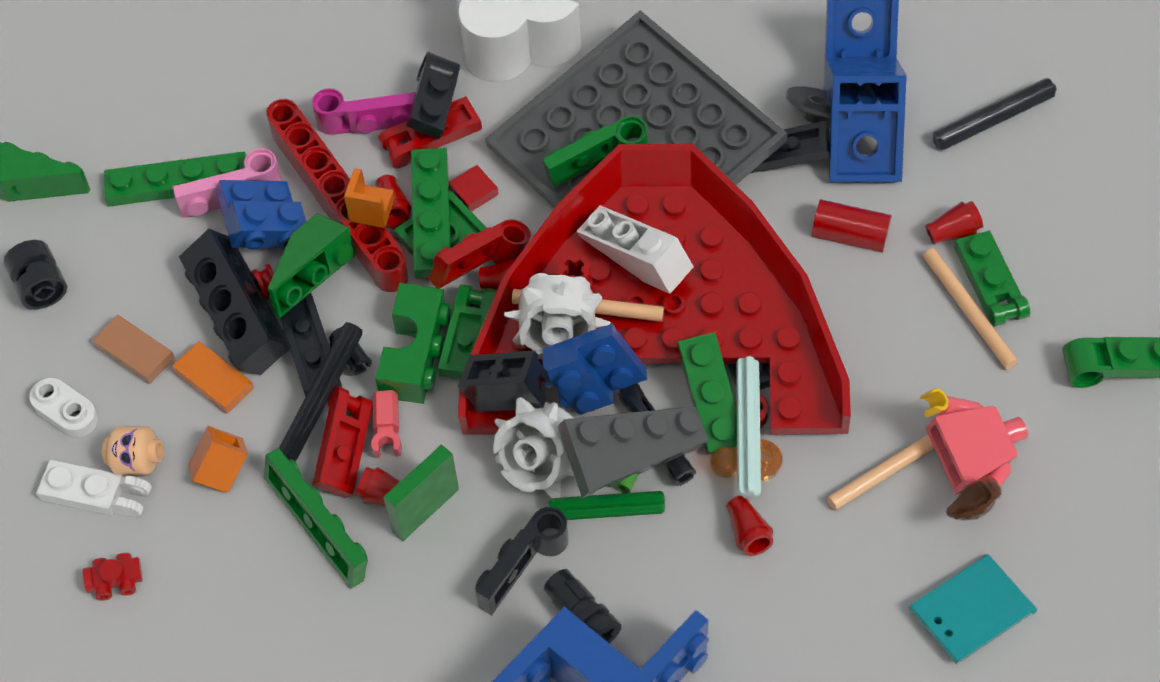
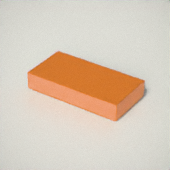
(213, 377)

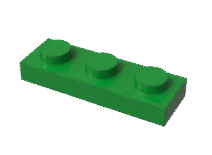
(710, 390)

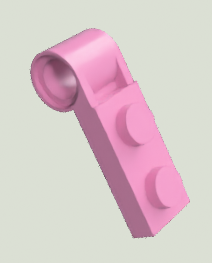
(201, 196)

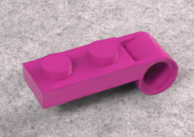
(361, 115)

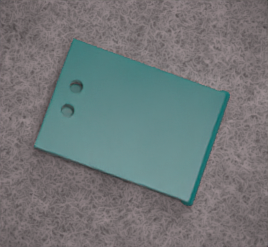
(972, 608)

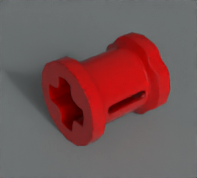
(577, 267)

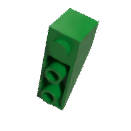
(37, 176)
(308, 260)

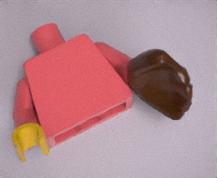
(972, 449)

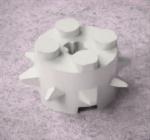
(554, 311)
(533, 448)

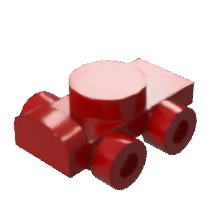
(112, 573)

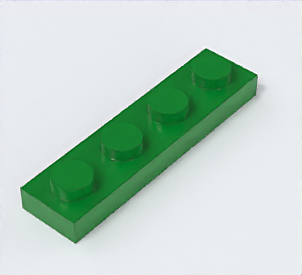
(157, 180)
(429, 207)
(321, 525)

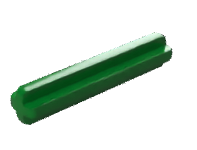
(610, 505)

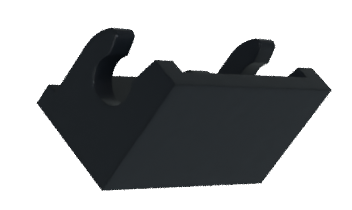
(498, 379)

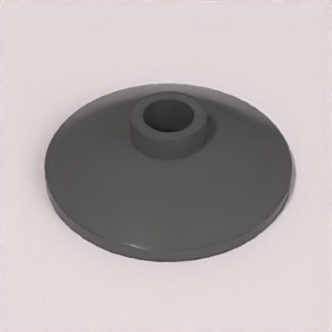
(811, 101)

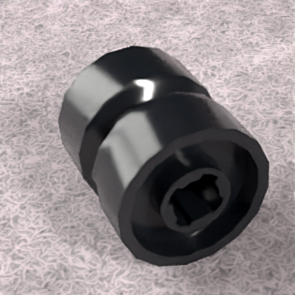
(35, 274)

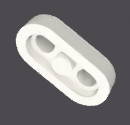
(60, 406)

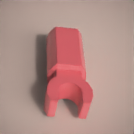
(385, 421)

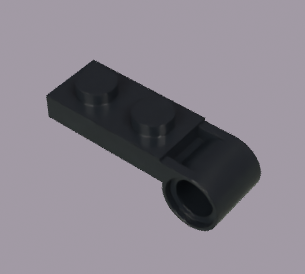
(433, 95)
(804, 145)
(517, 555)

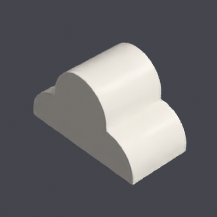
(509, 35)

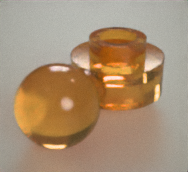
(724, 461)

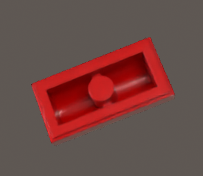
(851, 225)

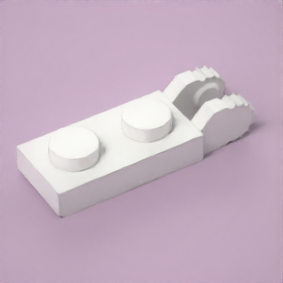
(91, 489)

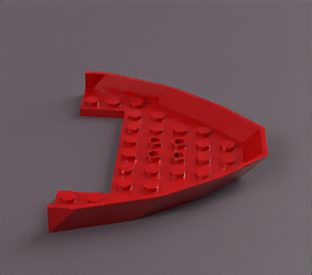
(740, 284)

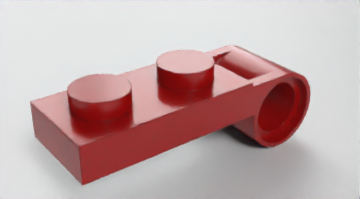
(497, 244)

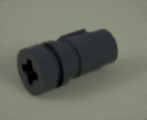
(572, 594)

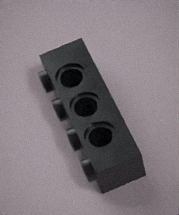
(234, 303)

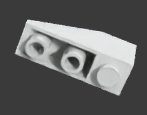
(638, 248)

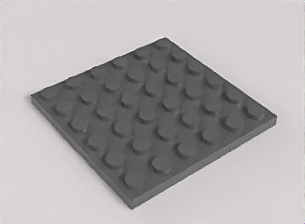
(643, 76)

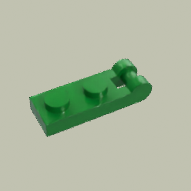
(991, 278)
(464, 329)

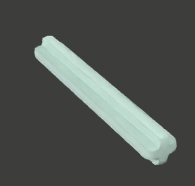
(748, 428)

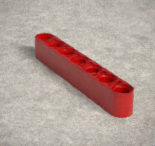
(326, 178)

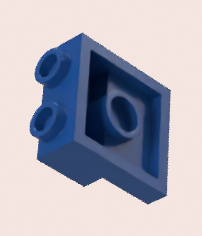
(259, 213)
(592, 368)

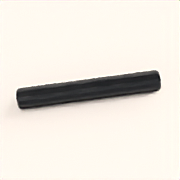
(994, 114)
(320, 390)

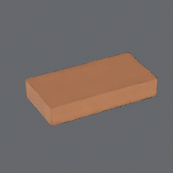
(133, 349)

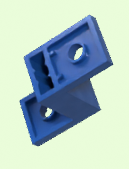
(864, 91)
(576, 653)

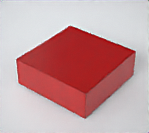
(473, 188)

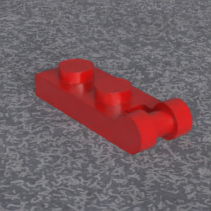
(461, 122)
(342, 443)

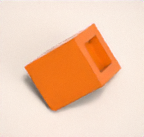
(367, 203)
(217, 459)

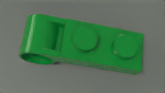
(592, 148)
(1111, 357)

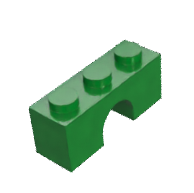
(410, 370)

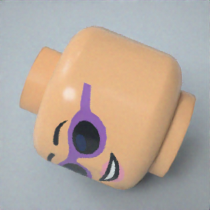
(132, 450)

